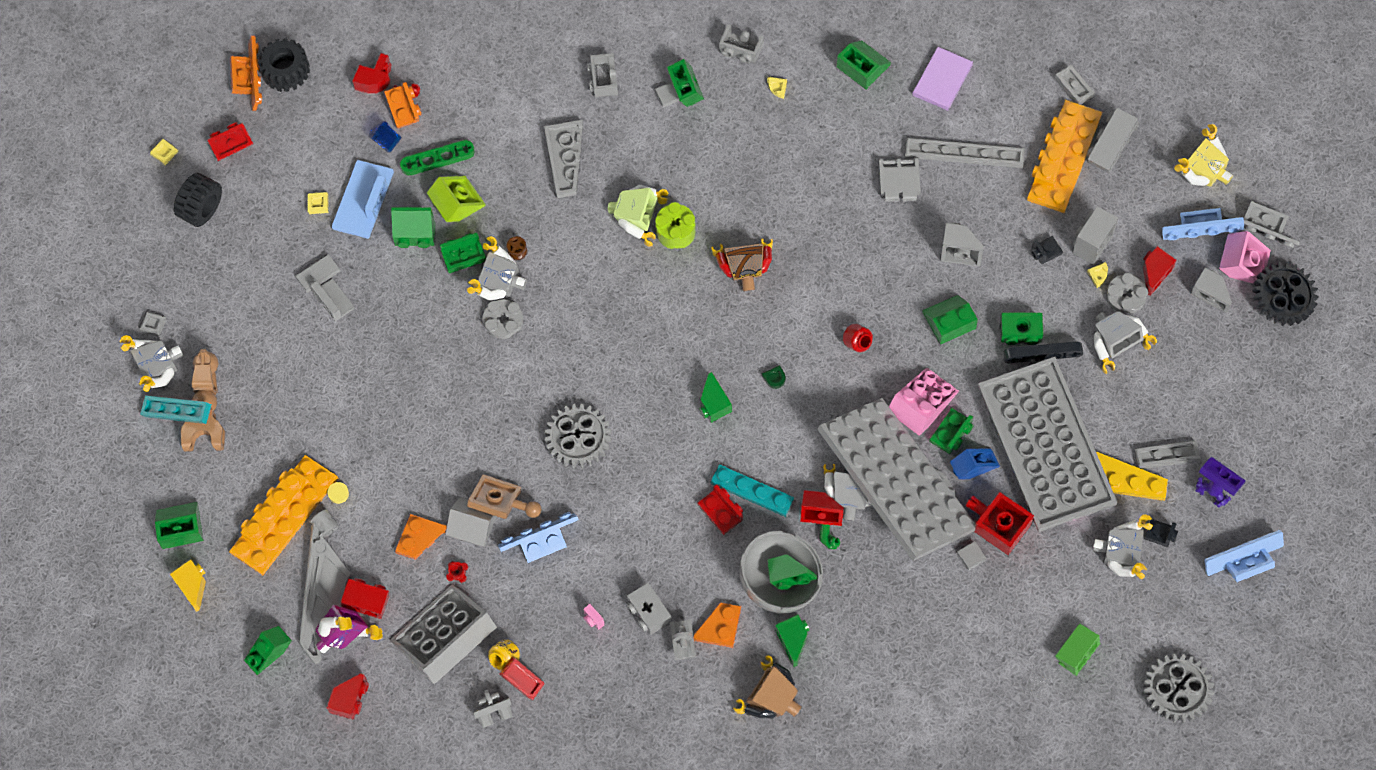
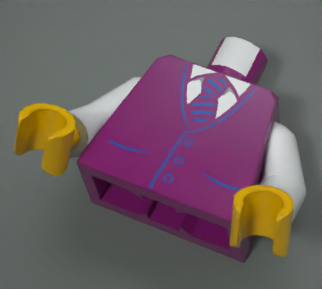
(341, 627)

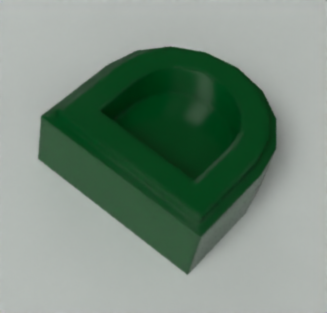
(775, 377)

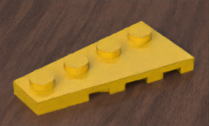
(1132, 480)

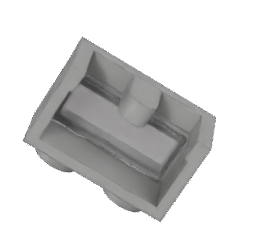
(740, 46)
(604, 75)

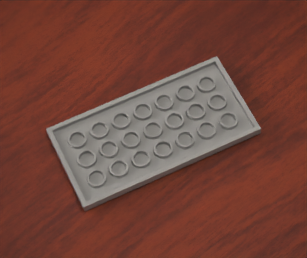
(1047, 444)
(897, 478)

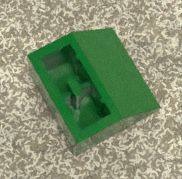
(862, 63)
(178, 525)

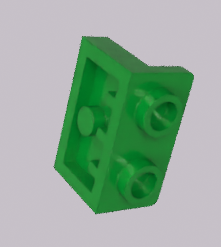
(951, 431)

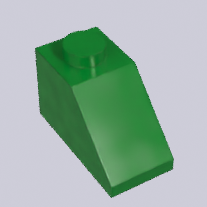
(714, 400)
(793, 637)

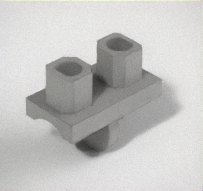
(683, 640)
(484, 713)

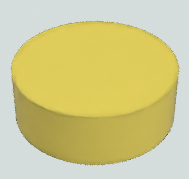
(338, 492)

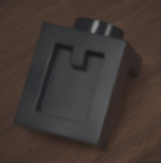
(1046, 250)
(1161, 533)

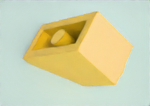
(191, 582)

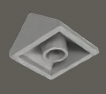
(469, 524)

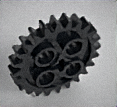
(1285, 293)

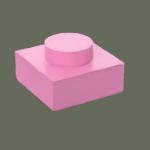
(592, 617)

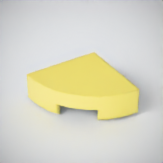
(777, 86)
(1098, 274)

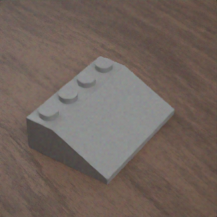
(443, 633)

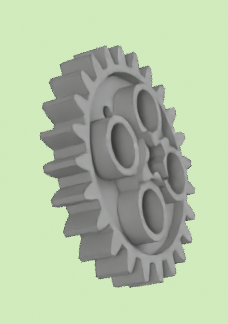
(579, 453)
(1163, 676)

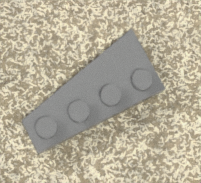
(564, 152)

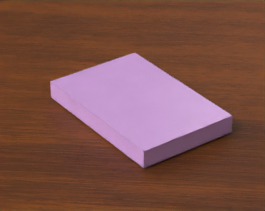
(942, 78)

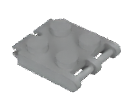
(899, 179)

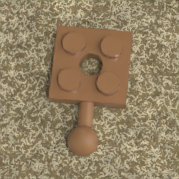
(501, 506)

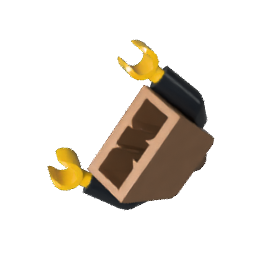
(772, 693)

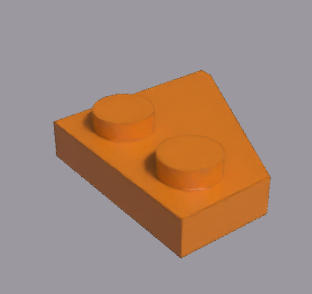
(418, 536)
(720, 626)

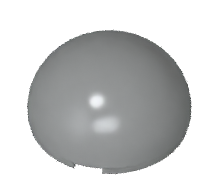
(755, 572)

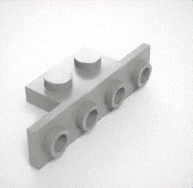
(1266, 220)

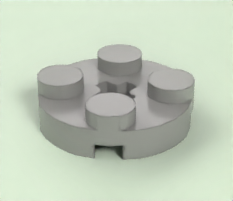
(1128, 283)
(509, 327)

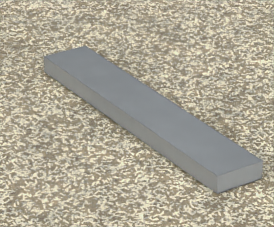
(964, 152)

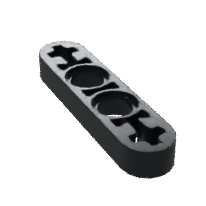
(1043, 352)

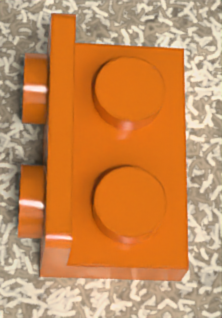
(402, 105)

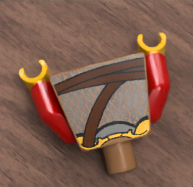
(745, 262)

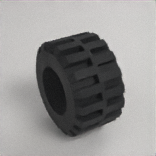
(286, 77)
(197, 199)

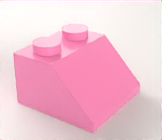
(1244, 257)

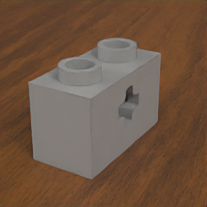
(646, 597)

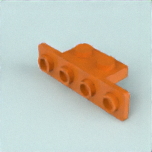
(244, 74)

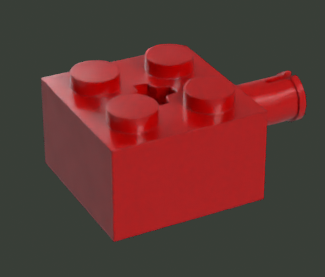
(992, 517)

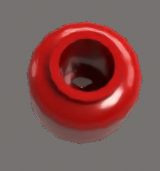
(857, 338)

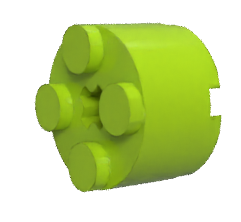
(675, 226)

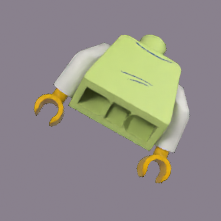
(636, 209)

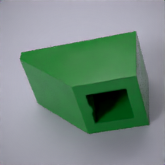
(786, 572)
(267, 649)

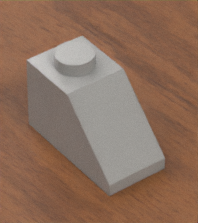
(1213, 290)

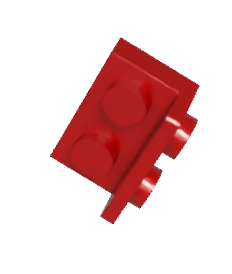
(230, 141)
(721, 509)

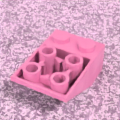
(922, 400)

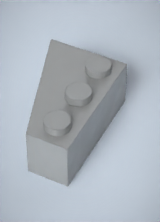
(1112, 140)

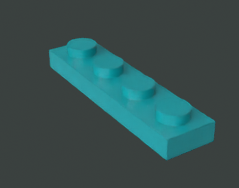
(176, 409)
(752, 490)

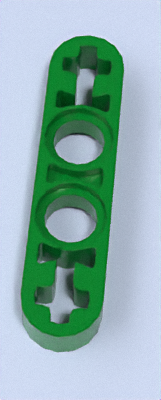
(436, 154)

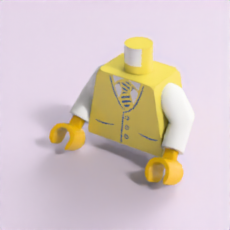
(1207, 162)

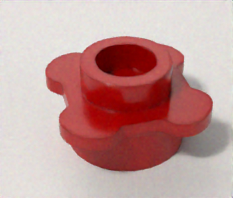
(454, 566)

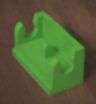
(1078, 649)

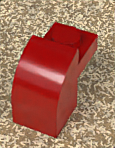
(373, 80)

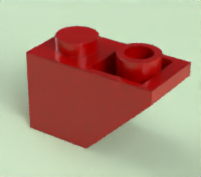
(347, 696)

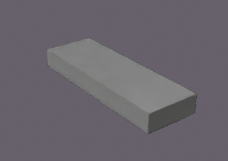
(1167, 454)

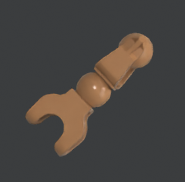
(205, 389)

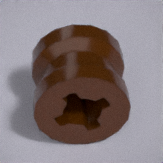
(514, 244)

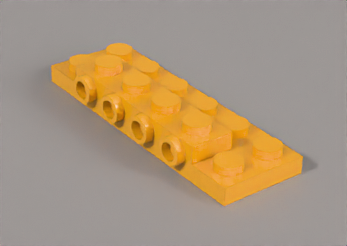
(1063, 156)
(282, 514)

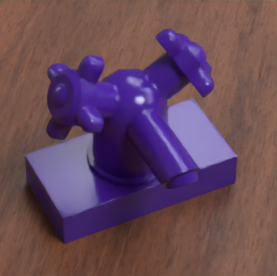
(1220, 479)

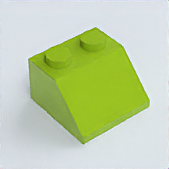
(455, 198)

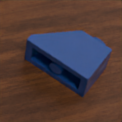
(974, 463)

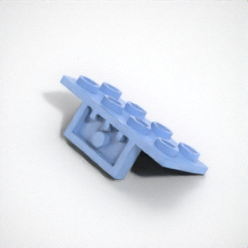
(362, 199)

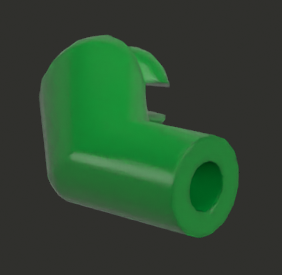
(827, 539)

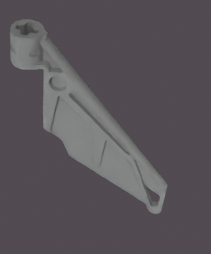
(324, 581)

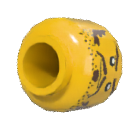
(502, 653)

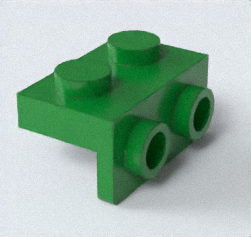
(462, 252)

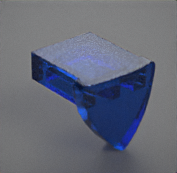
(385, 136)

